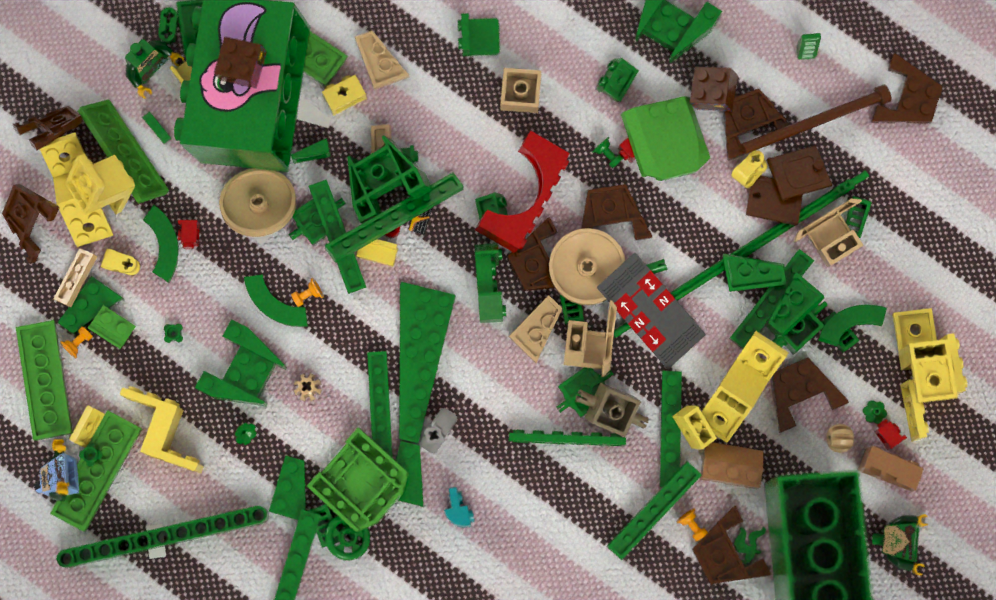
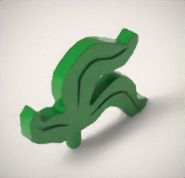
(742, 547)

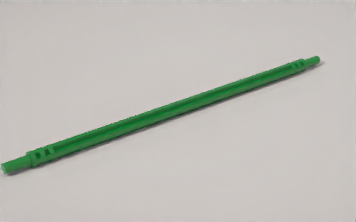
(760, 241)

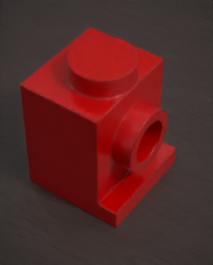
(189, 233)
(889, 434)

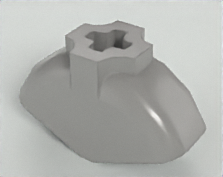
(438, 430)

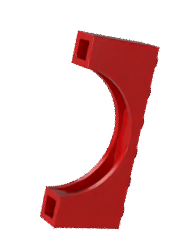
(547, 162)

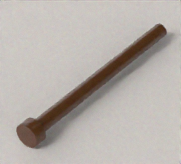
(880, 95)

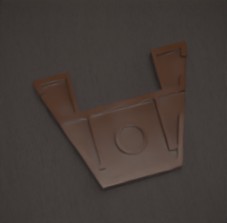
(917, 98)
(748, 114)
(53, 126)
(614, 206)
(21, 214)
(532, 262)
(800, 383)
(718, 556)

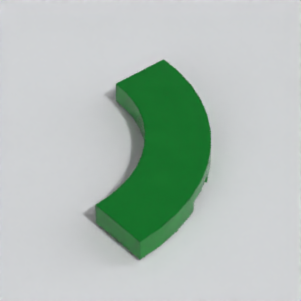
(167, 242)
(271, 306)
(851, 317)

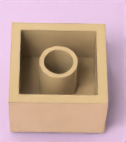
(520, 90)

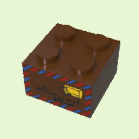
(240, 62)
(713, 88)

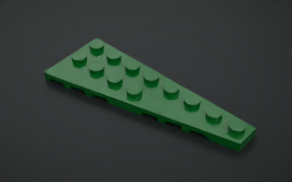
(423, 330)

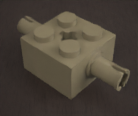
(601, 412)

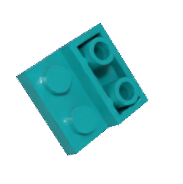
(458, 515)

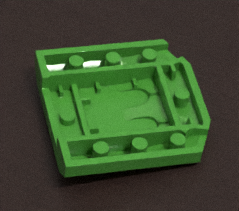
(666, 138)
(360, 482)

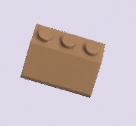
(732, 465)

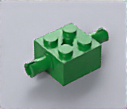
(797, 338)

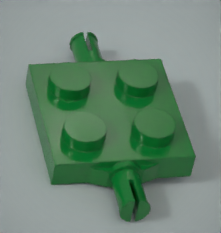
(309, 222)
(584, 380)

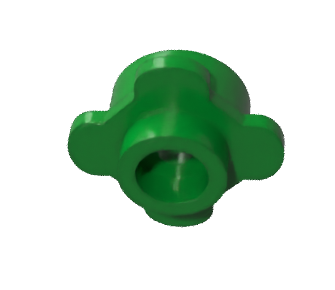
(173, 328)
(95, 454)

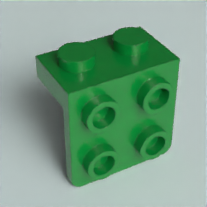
(479, 36)

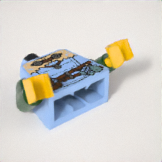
(59, 475)

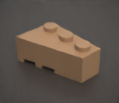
(891, 468)

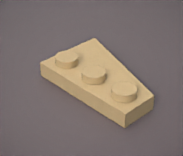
(379, 62)
(536, 328)

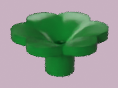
(871, 415)
(245, 433)

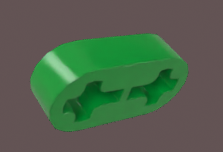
(173, 25)
(156, 127)

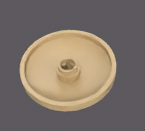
(257, 202)
(583, 262)

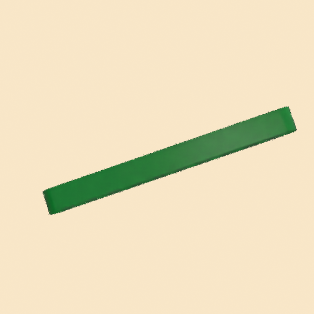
(153, 536)

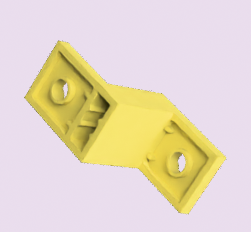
(99, 184)
(68, 207)
(924, 355)
(743, 385)
(914, 411)
(162, 429)

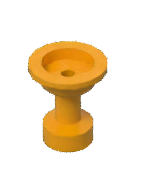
(313, 289)
(71, 347)
(688, 518)

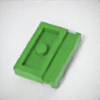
(111, 327)

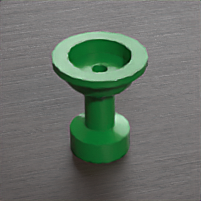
(603, 148)

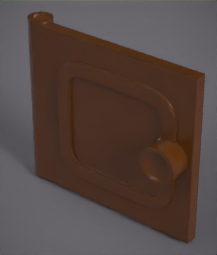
(795, 172)
(770, 204)

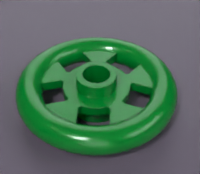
(338, 551)

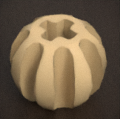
(314, 384)
(840, 438)

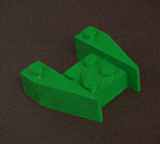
(674, 27)
(380, 174)
(489, 300)
(246, 373)

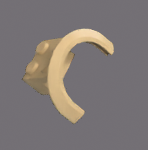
(832, 235)
(590, 348)

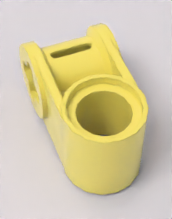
(750, 170)
(118, 262)

